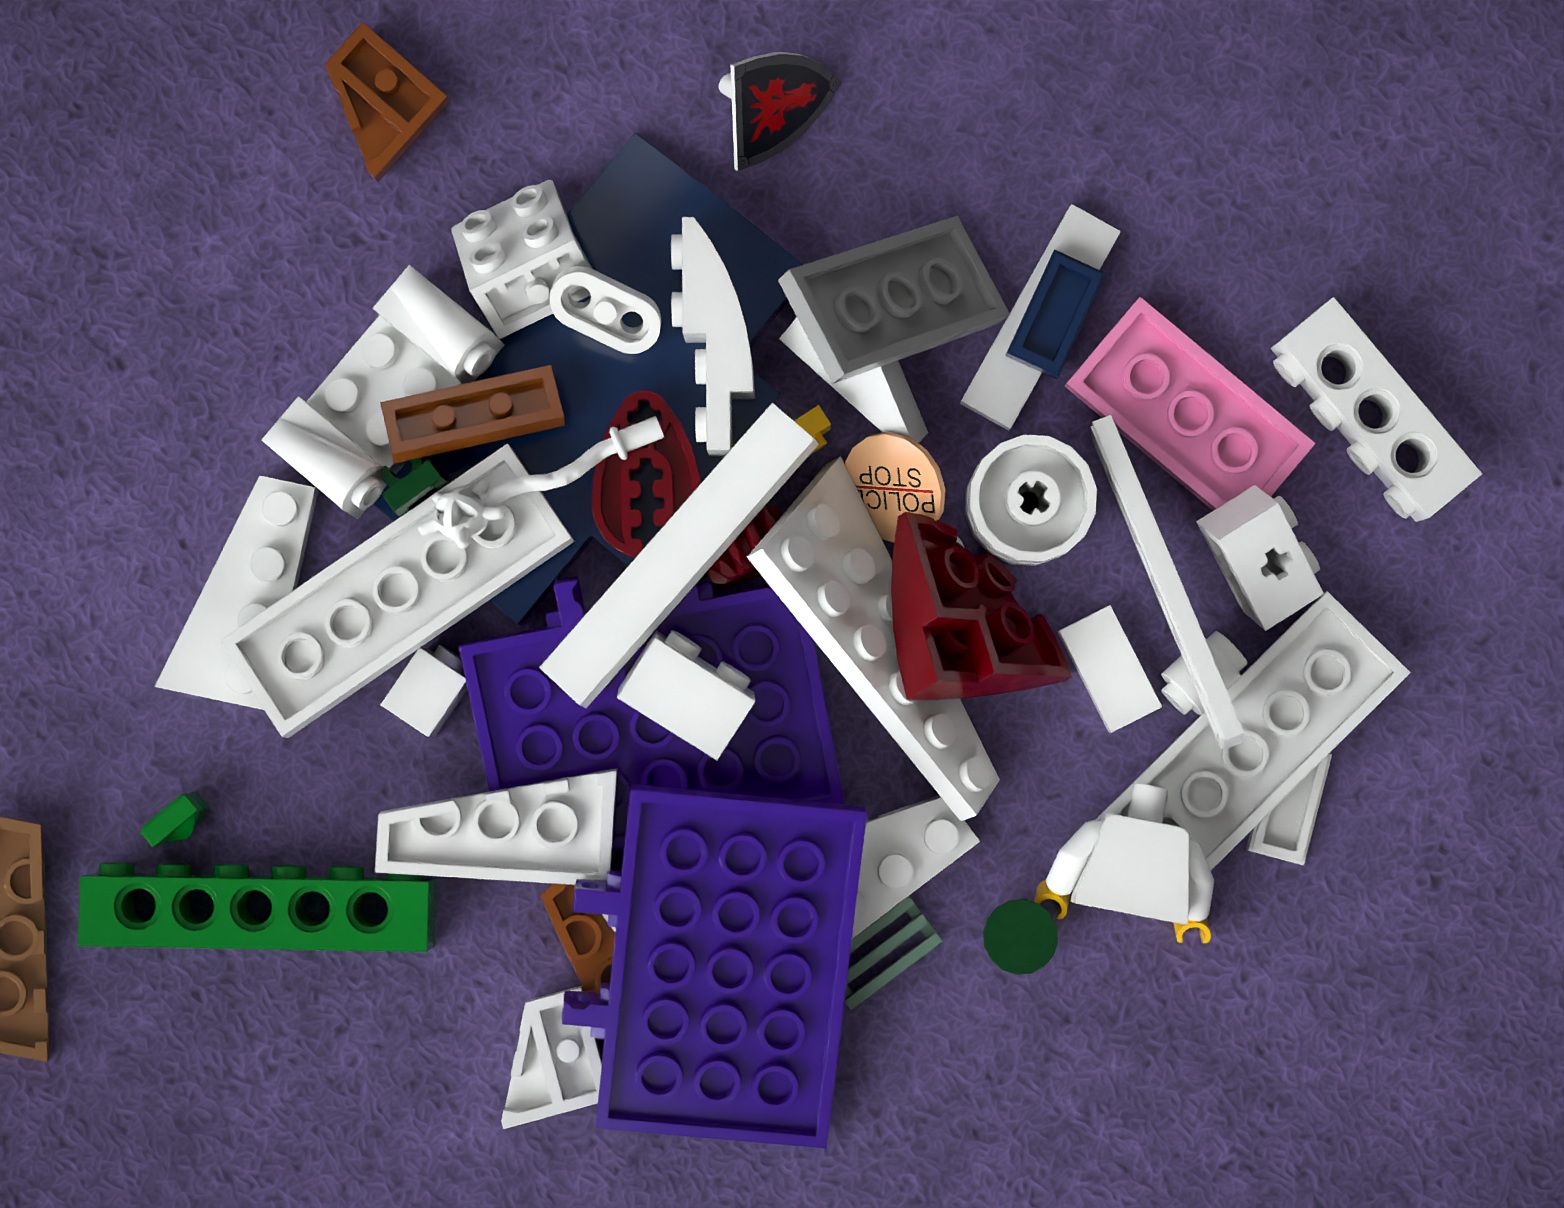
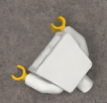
(1134, 867)

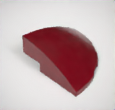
(959, 621)

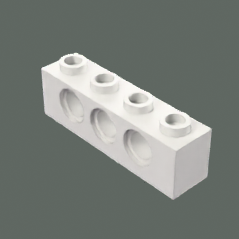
(1442, 464)

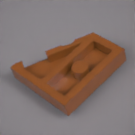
(382, 98)

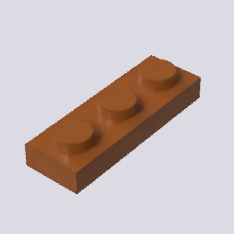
(472, 414)

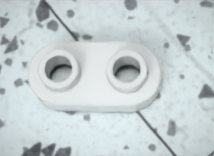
(603, 312)

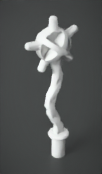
(467, 510)

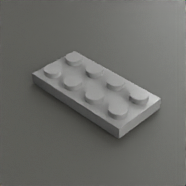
(893, 298)

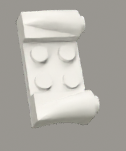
(410, 349)

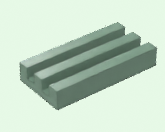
(917, 923)

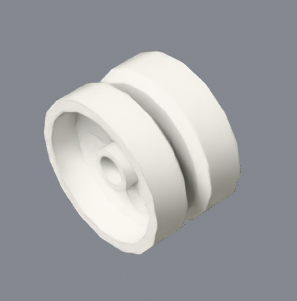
(1063, 493)

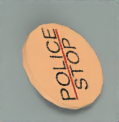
(895, 477)

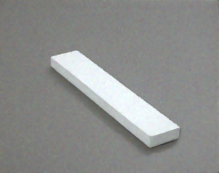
(679, 555)
(1166, 584)

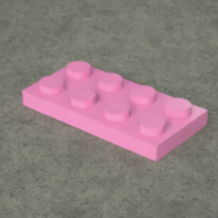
(1187, 410)

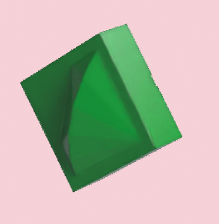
(175, 821)

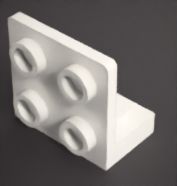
(517, 254)

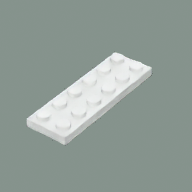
(389, 600)
(1293, 714)

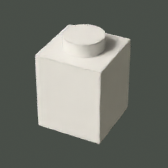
(428, 690)

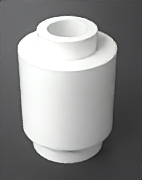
(1180, 688)

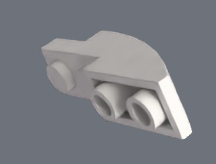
(713, 316)

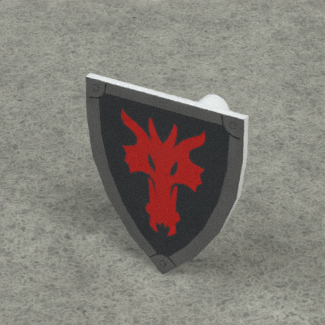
(774, 102)

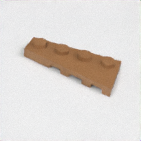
(23, 941)

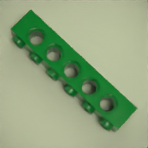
(111, 921)

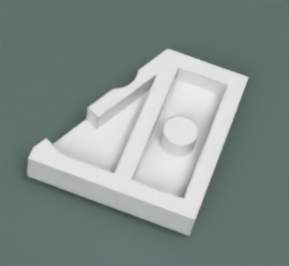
(553, 1064)

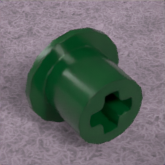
(1020, 936)

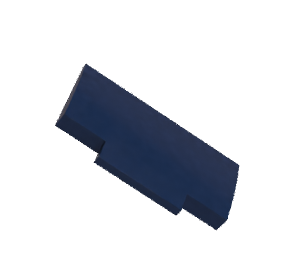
(626, 234)

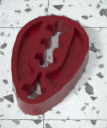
(612, 476)

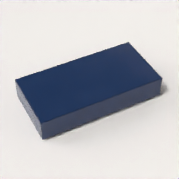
(1055, 314)

